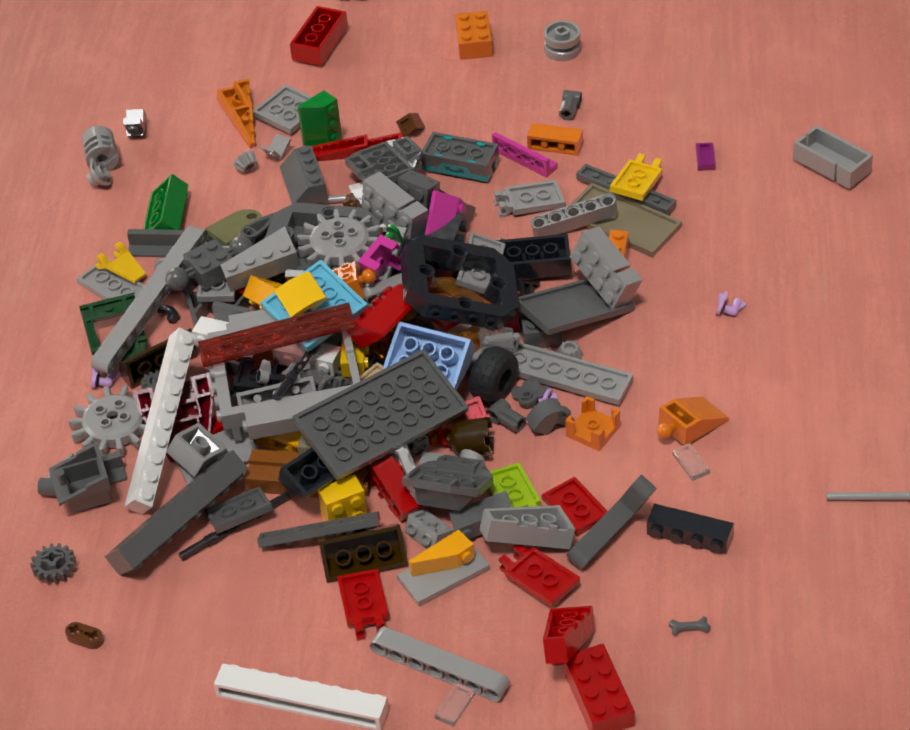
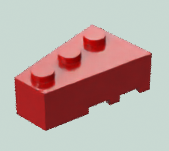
(387, 478)

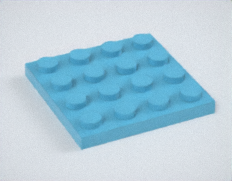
(334, 288)

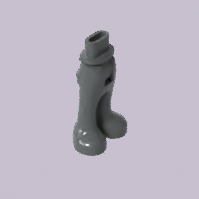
(323, 380)

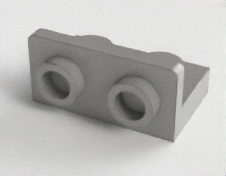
(426, 528)

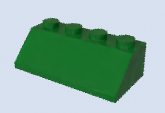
(167, 205)

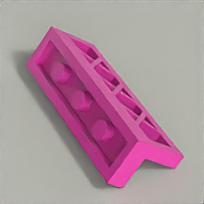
(524, 156)

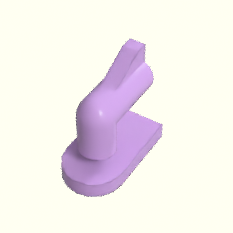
(730, 310)
(108, 381)

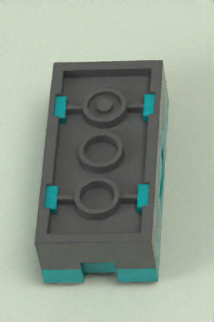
(460, 156)

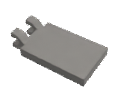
(529, 198)

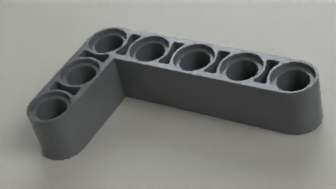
(611, 522)

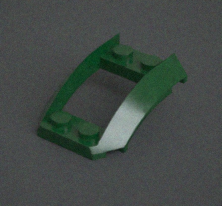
(105, 310)

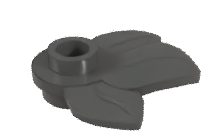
(528, 392)

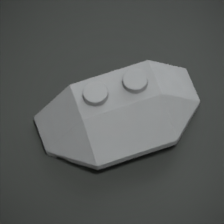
(300, 386)

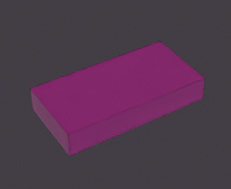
(705, 156)

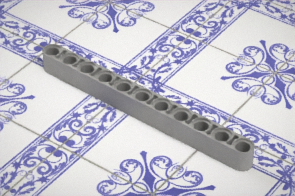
(145, 304)

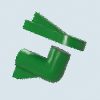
(394, 234)

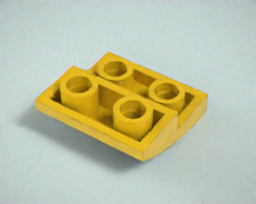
(301, 294)

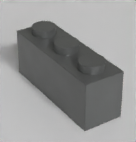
(470, 517)

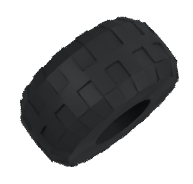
(493, 374)

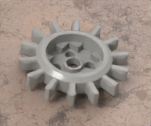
(324, 246)
(116, 431)

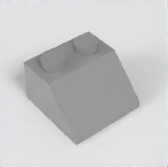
(195, 449)

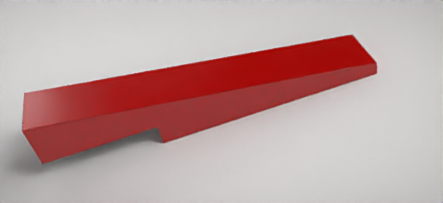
(344, 148)

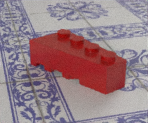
(566, 633)

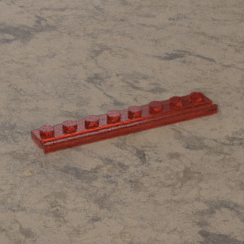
(276, 334)

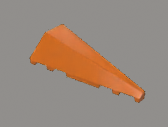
(238, 106)

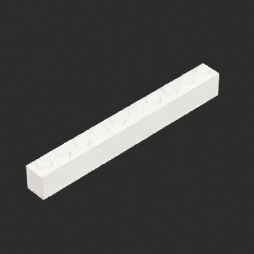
(160, 421)

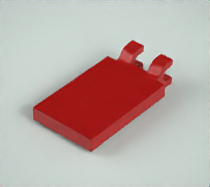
(539, 574)
(363, 600)

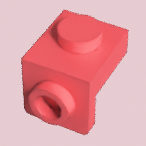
(476, 409)

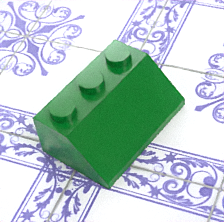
(319, 119)

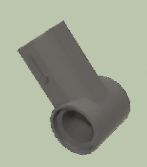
(570, 102)
(502, 413)

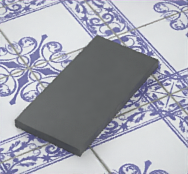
(568, 307)

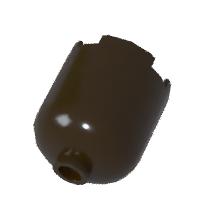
(472, 435)

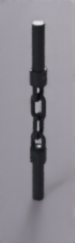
(292, 375)
(211, 538)

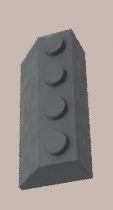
(303, 177)

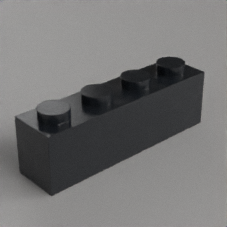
(690, 528)

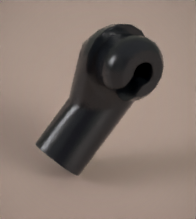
(170, 311)

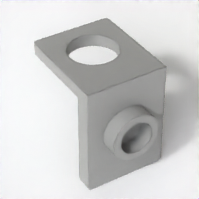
(278, 146)

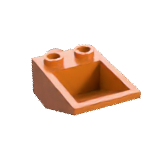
(352, 277)
(688, 419)

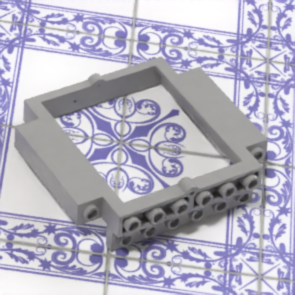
(269, 416)

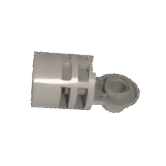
(100, 154)

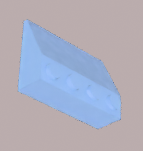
(448, 351)

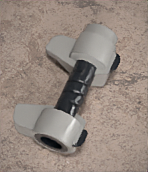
(264, 373)

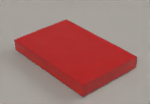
(577, 503)

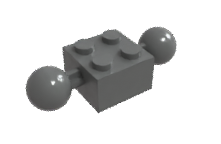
(205, 263)

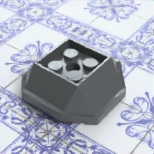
(390, 158)
(448, 482)

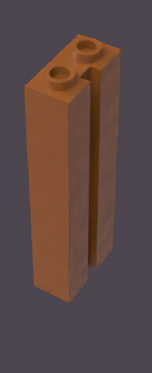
(265, 470)

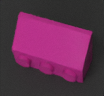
(443, 210)

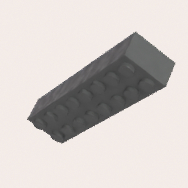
(176, 513)

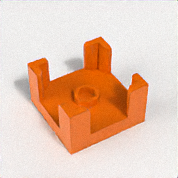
(592, 426)

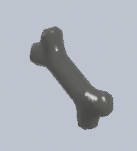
(694, 625)

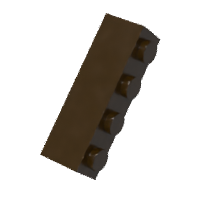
(149, 360)
(363, 551)

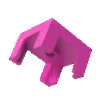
(379, 257)

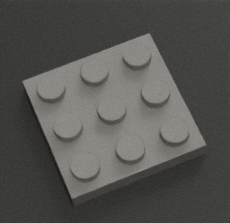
(281, 109)

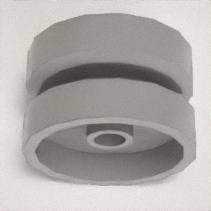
(562, 40)

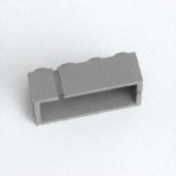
(832, 156)
(387, 199)
(599, 262)

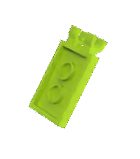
(516, 483)

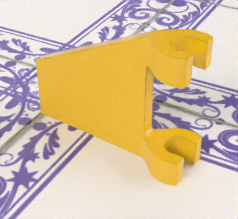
(123, 265)

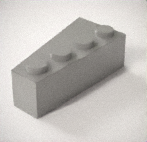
(261, 260)
(528, 526)

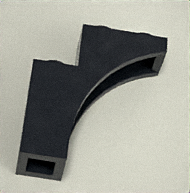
(453, 230)

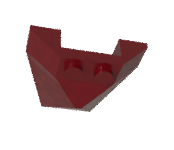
(193, 408)

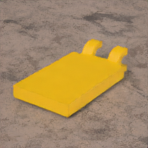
(637, 178)

